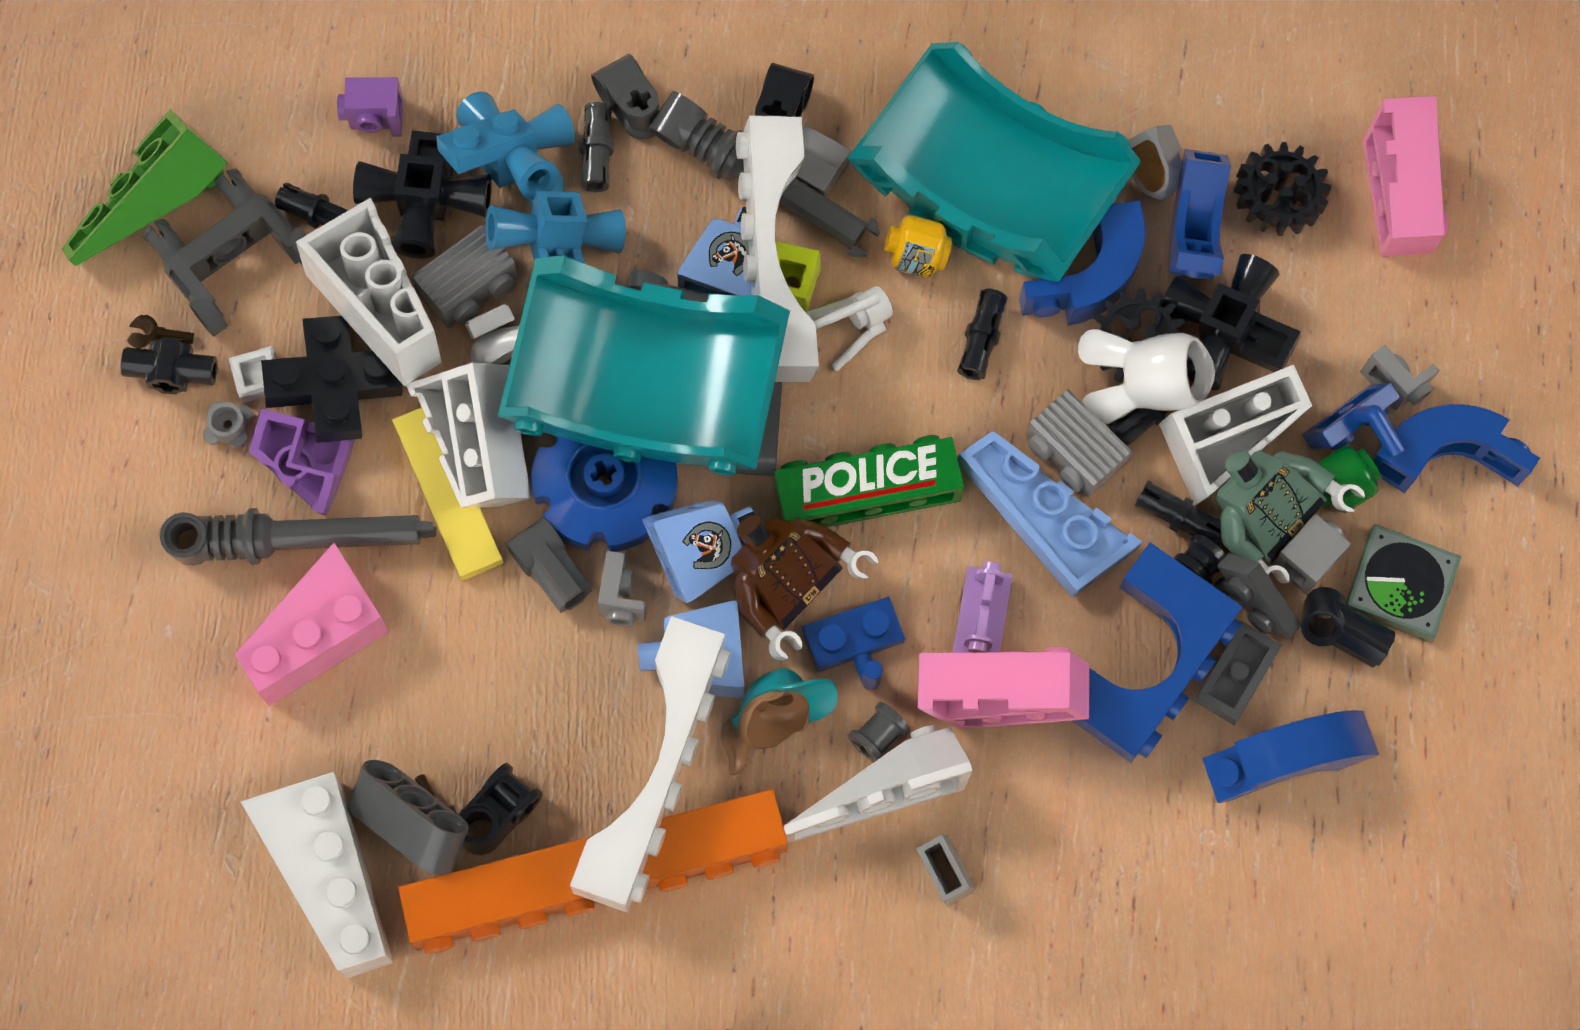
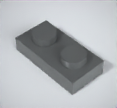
(1237, 673)

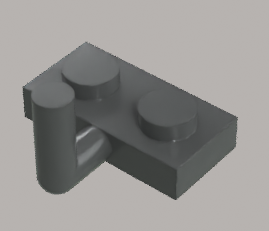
(1254, 588)

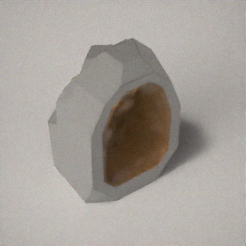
(1159, 163)

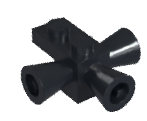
(421, 192)
(1233, 319)

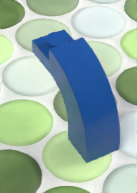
(1198, 215)
(1118, 250)
(1455, 431)
(1290, 751)

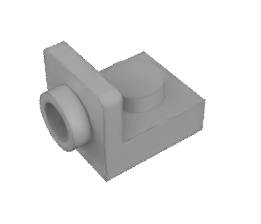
(1391, 368)
(614, 584)

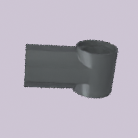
(543, 556)

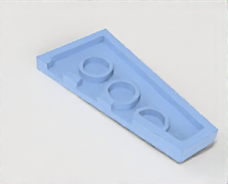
(1054, 524)

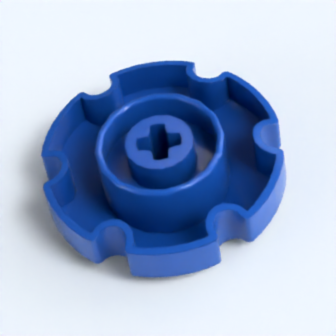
(588, 510)

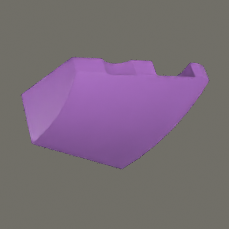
(291, 452)

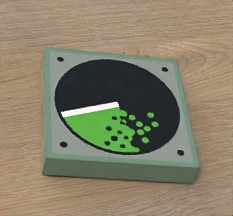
(1403, 582)

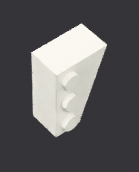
(1232, 422)
(478, 448)

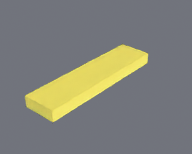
(461, 528)

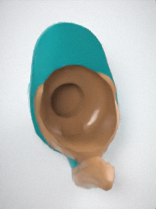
(773, 711)

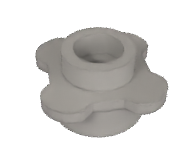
(219, 414)

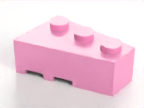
(1406, 176)
(311, 629)
(1004, 687)

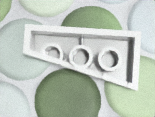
(369, 287)
(325, 868)

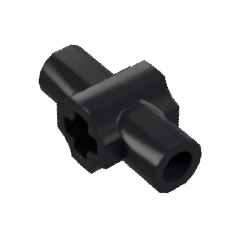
(169, 366)

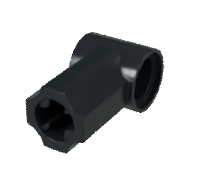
(1345, 629)

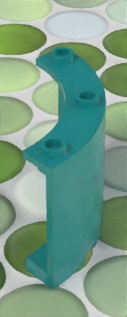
(993, 164)
(643, 368)

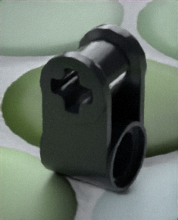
(784, 92)
(499, 808)

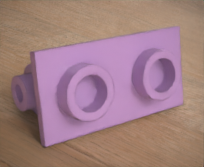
(983, 609)

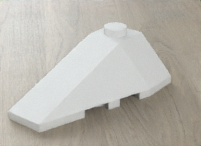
(911, 773)

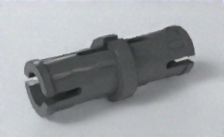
(596, 147)

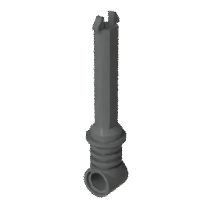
(686, 128)
(258, 535)

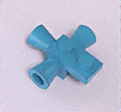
(506, 143)
(555, 226)

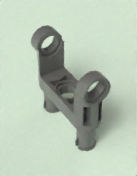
(220, 244)

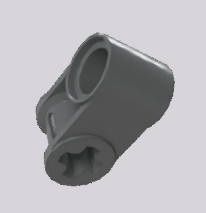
(629, 95)

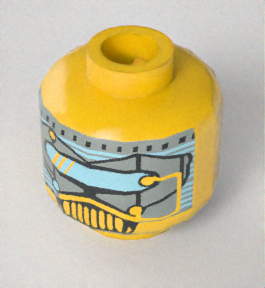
(918, 246)

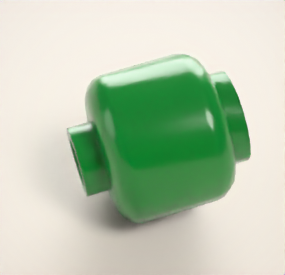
(1355, 469)

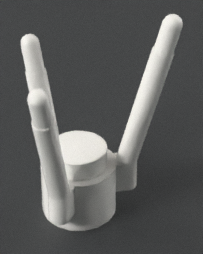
(864, 310)

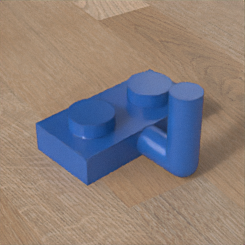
(1365, 408)
(854, 638)

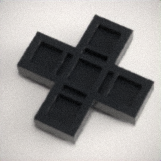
(329, 379)

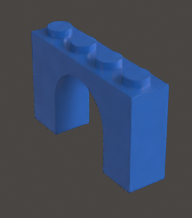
(1197, 617)

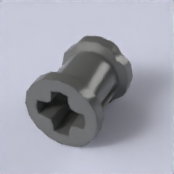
(878, 732)

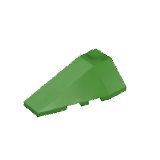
(170, 171)

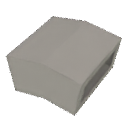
(822, 162)
(945, 843)

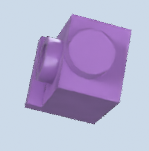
(372, 104)

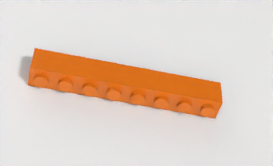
(538, 883)

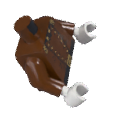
(784, 571)

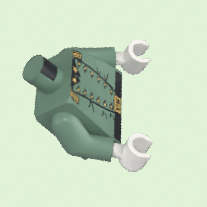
(1272, 501)

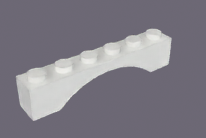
(771, 158)
(615, 857)

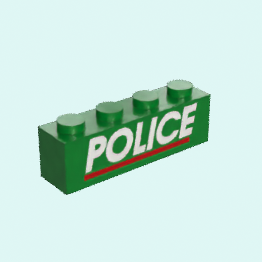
(871, 483)

